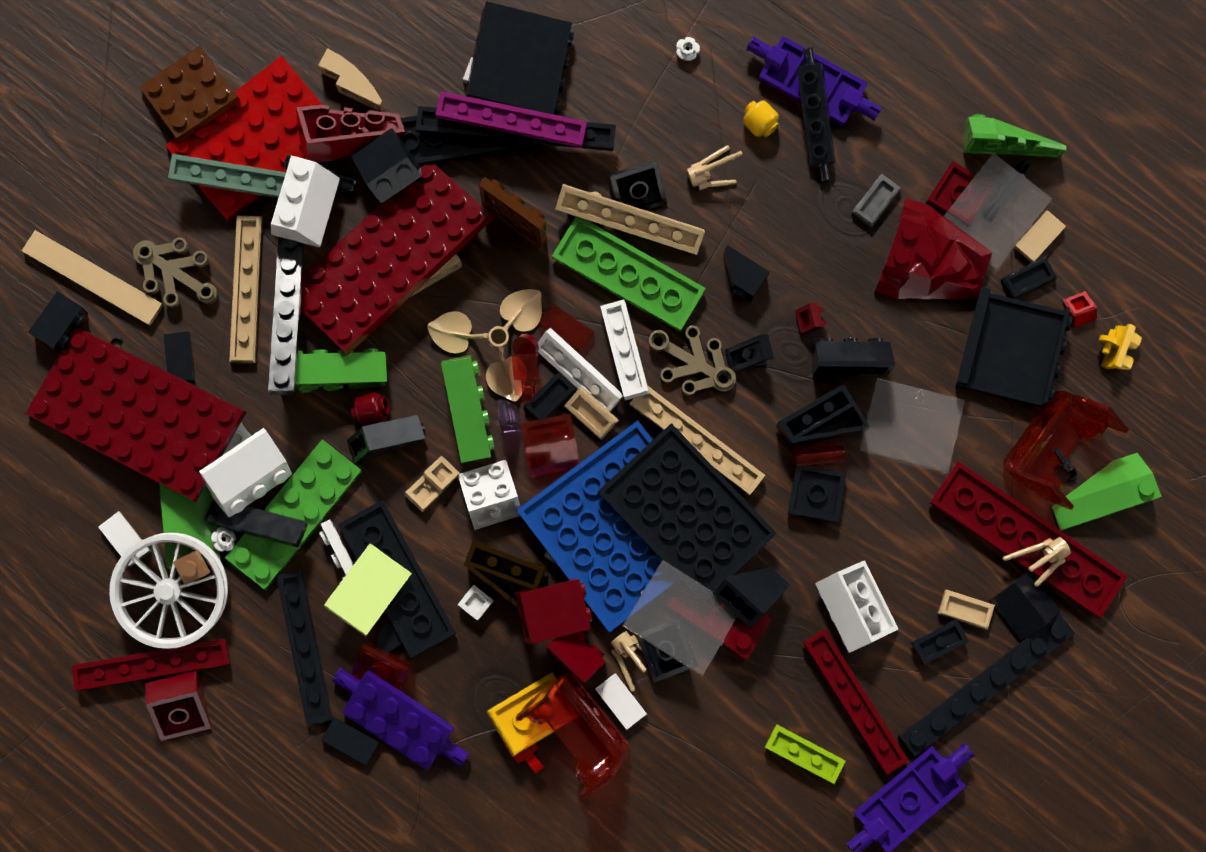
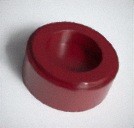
(525, 344)

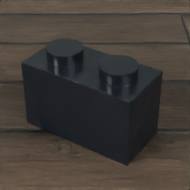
(58, 322)

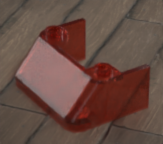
(1061, 427)
(582, 729)

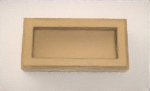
(1039, 236)
(591, 413)
(966, 609)

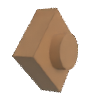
(191, 567)

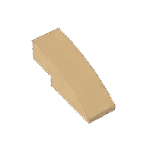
(350, 80)

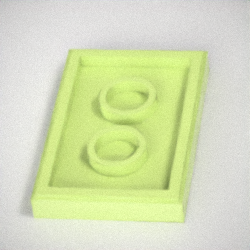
(367, 589)

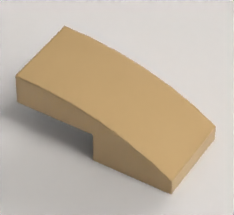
(431, 484)

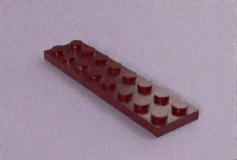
(1013, 527)

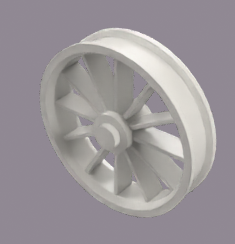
(167, 591)

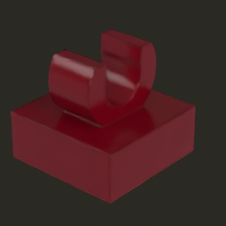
(809, 318)

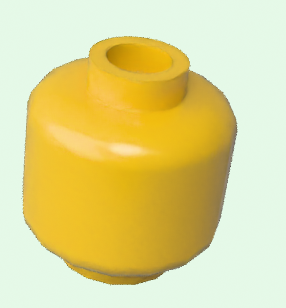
(760, 118)

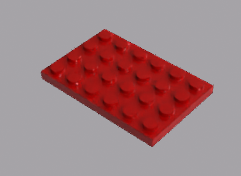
(252, 132)

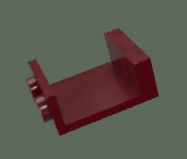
(553, 611)

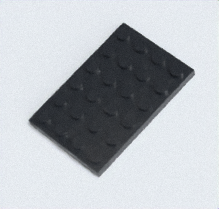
(686, 510)

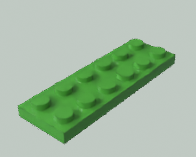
(628, 273)
(306, 497)

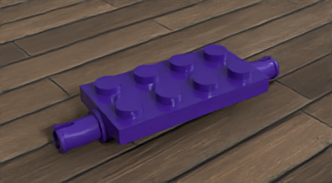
(842, 87)
(398, 719)
(909, 799)

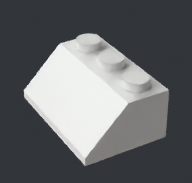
(304, 202)
(246, 473)
(856, 606)

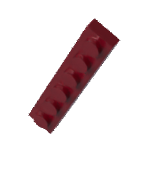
(150, 664)
(855, 701)

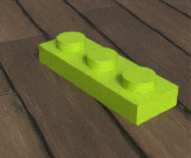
(805, 754)

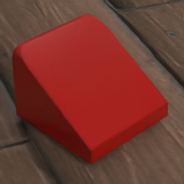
(1081, 309)

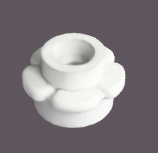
(683, 53)
(218, 544)

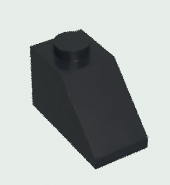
(743, 274)

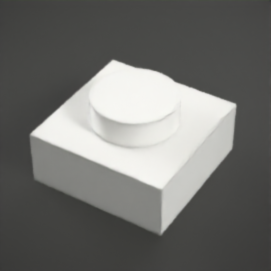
(475, 602)

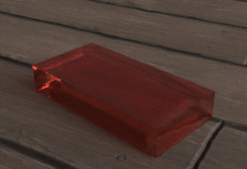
(566, 327)
(819, 454)

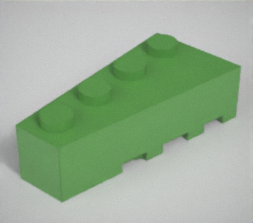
(337, 369)
(466, 408)

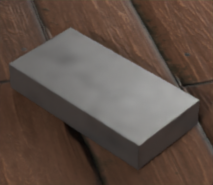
(876, 200)

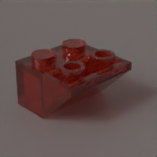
(550, 445)

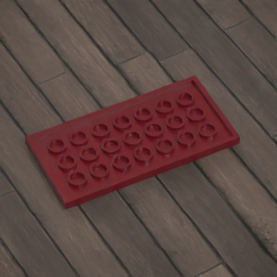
(390, 257)
(135, 413)

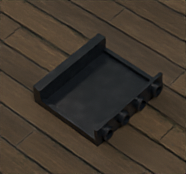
(519, 58)
(1013, 349)

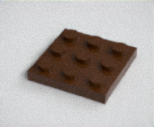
(189, 93)
(513, 212)

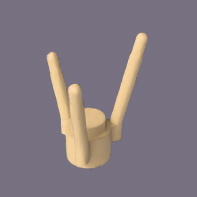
(699, 172)
(1054, 552)
(625, 646)

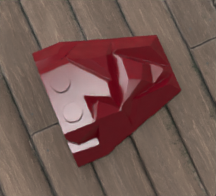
(932, 258)

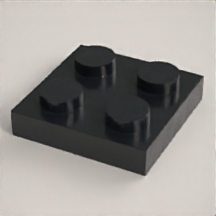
(816, 493)

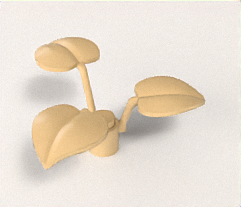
(519, 309)

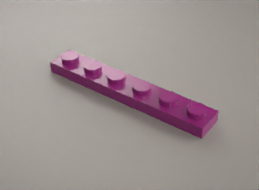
(511, 119)

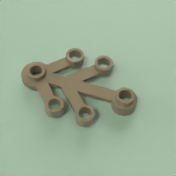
(171, 270)
(695, 362)

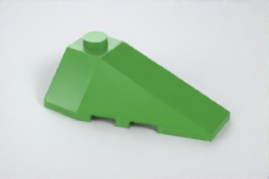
(997, 137)
(1114, 488)

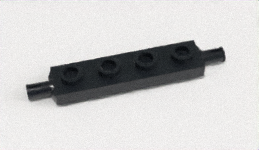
(816, 114)

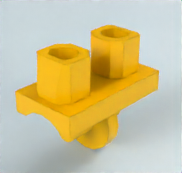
(1116, 347)

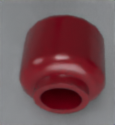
(370, 409)

